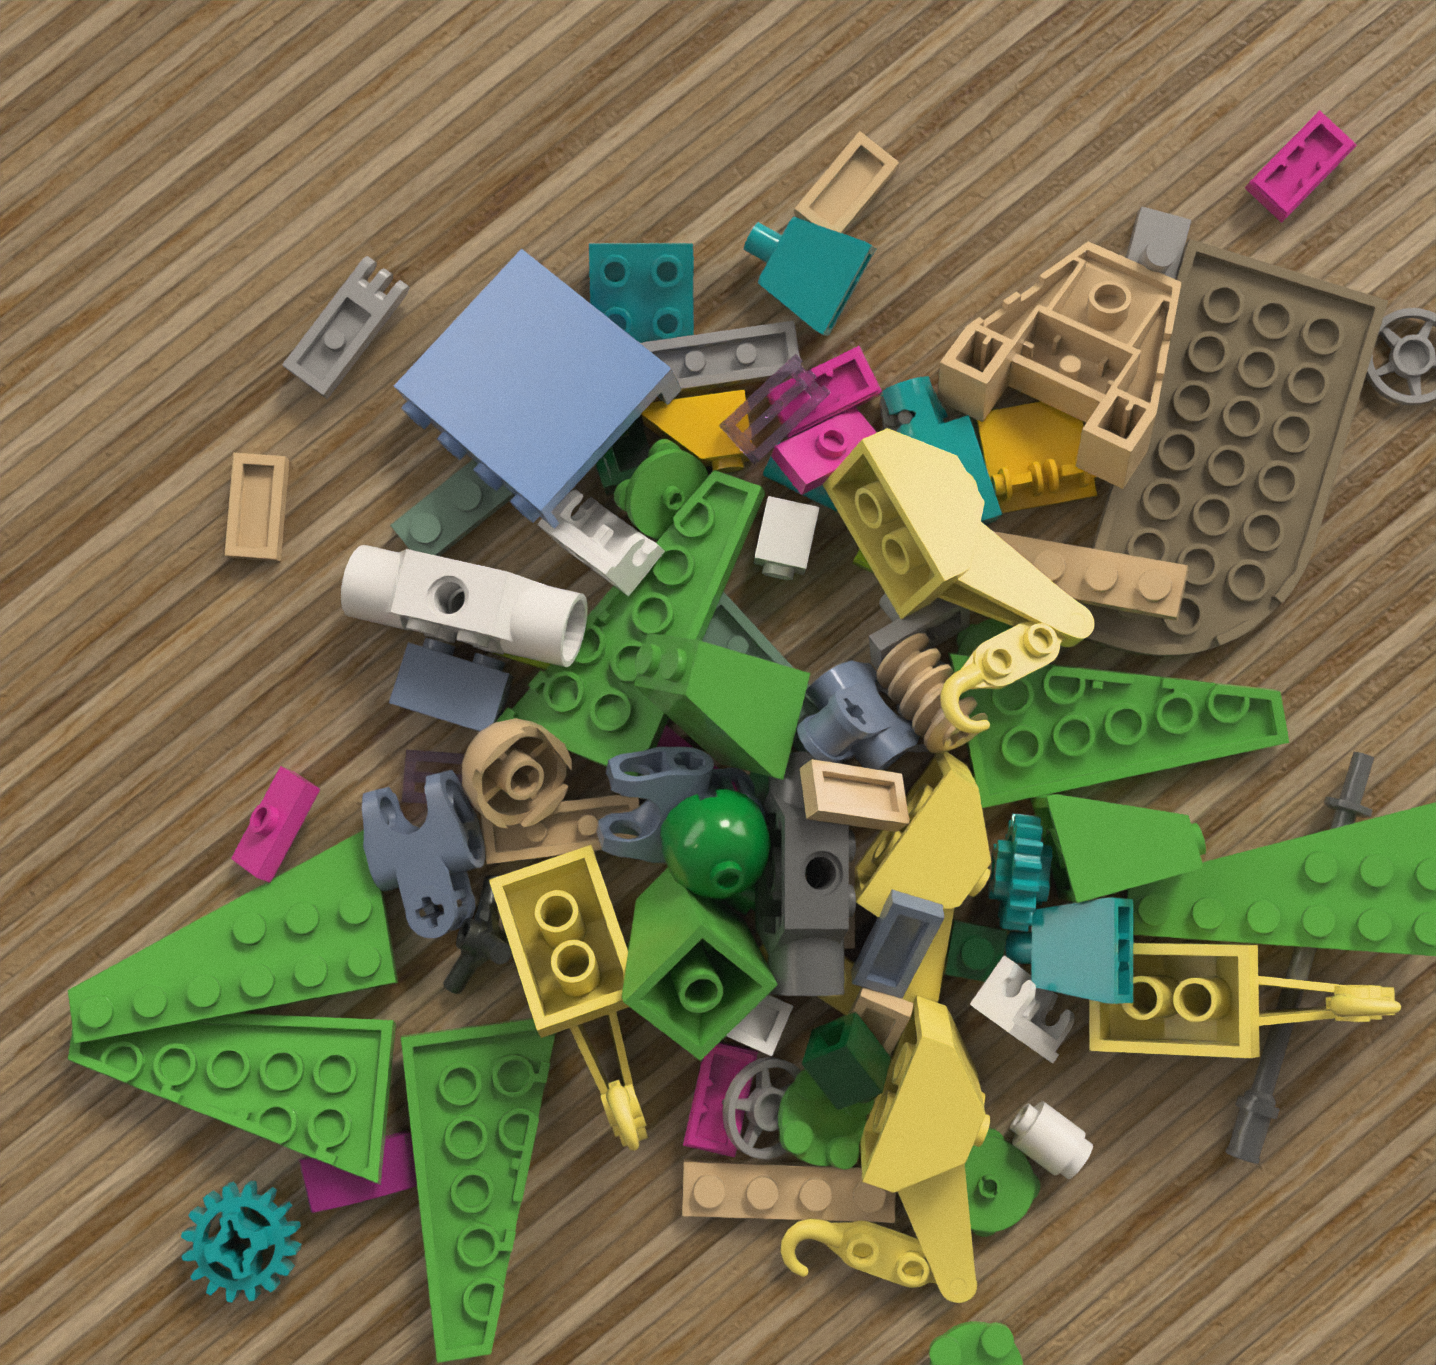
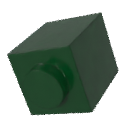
(974, 950)
(846, 1061)

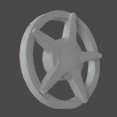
(1407, 358)
(760, 1107)

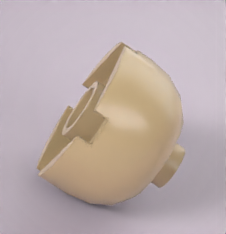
(515, 772)

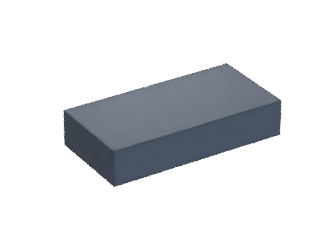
(897, 944)

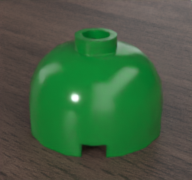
(716, 844)

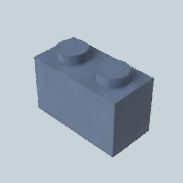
(451, 687)

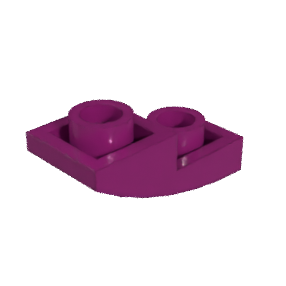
(333, 1188)

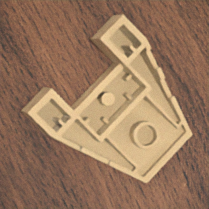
(1082, 342)

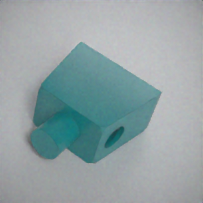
(810, 269)
(1080, 949)

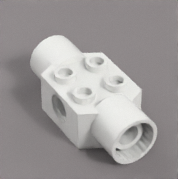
(466, 601)

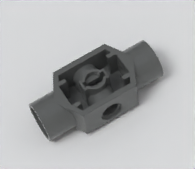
(798, 917)

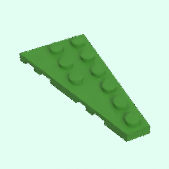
(595, 698)
(1100, 726)
(1332, 889)
(281, 944)
(279, 1077)
(473, 1139)

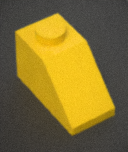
(695, 427)

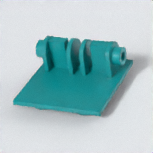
(644, 287)

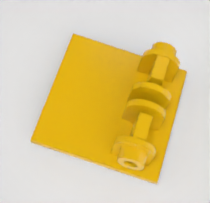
(1034, 456)

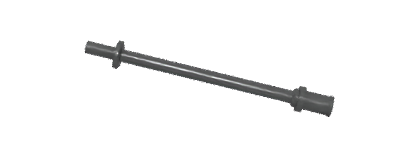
(1258, 1103)

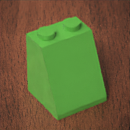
(725, 700)
(1113, 845)
(692, 966)

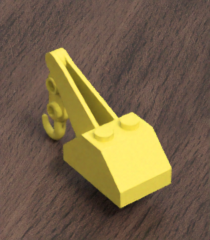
(925, 541)
(932, 858)
(572, 965)
(1208, 1003)
(919, 1147)

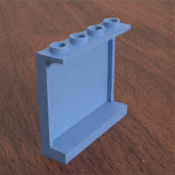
(533, 386)

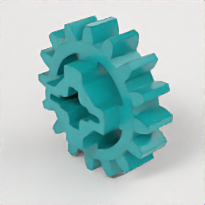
(1020, 872)
(242, 1262)

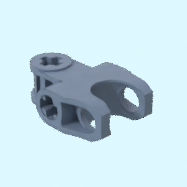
(854, 720)
(667, 780)
(426, 861)

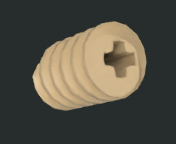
(917, 690)

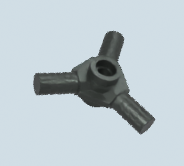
(479, 941)

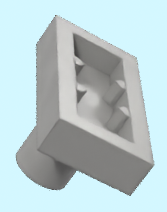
(1158, 241)
(938, 621)

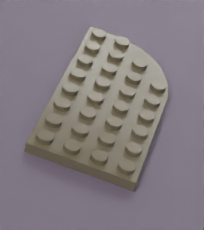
(1239, 446)

